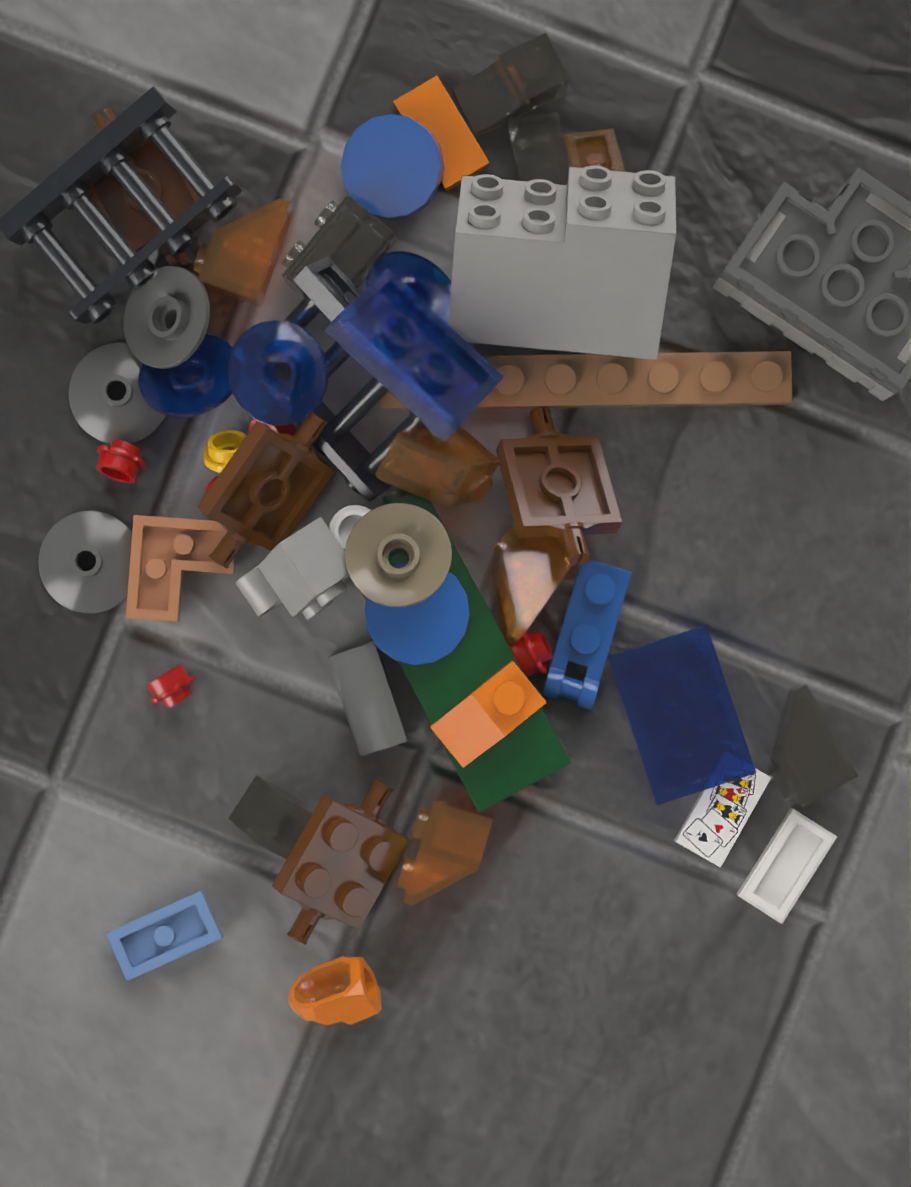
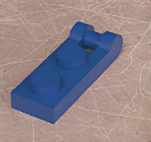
(587, 632)

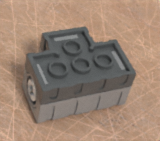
(834, 279)

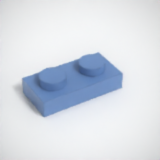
(164, 935)

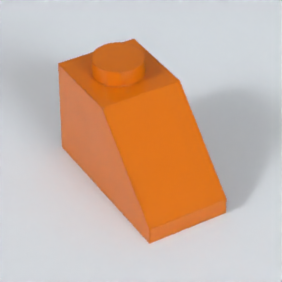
(488, 714)

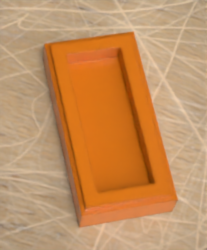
(436, 111)

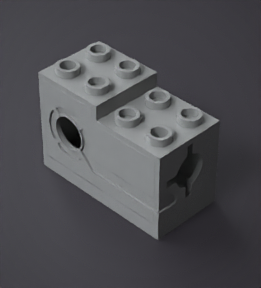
(564, 262)

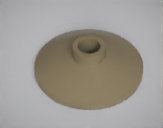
(391, 531)

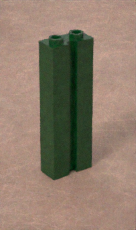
(529, 749)

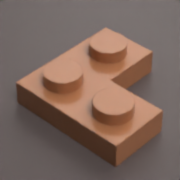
(158, 558)

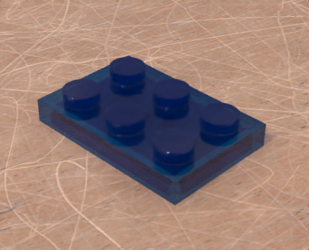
(414, 354)
(681, 715)

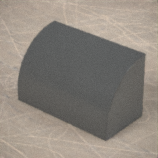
(367, 699)

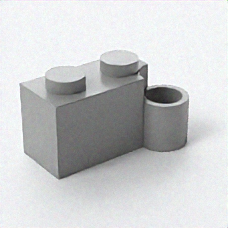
(299, 572)

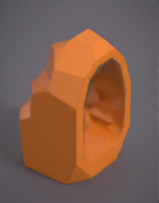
(336, 992)

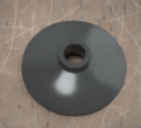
(152, 313)
(93, 409)
(59, 568)

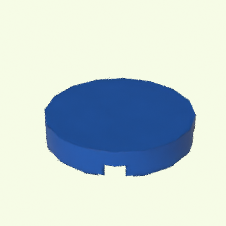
(392, 166)
(423, 630)

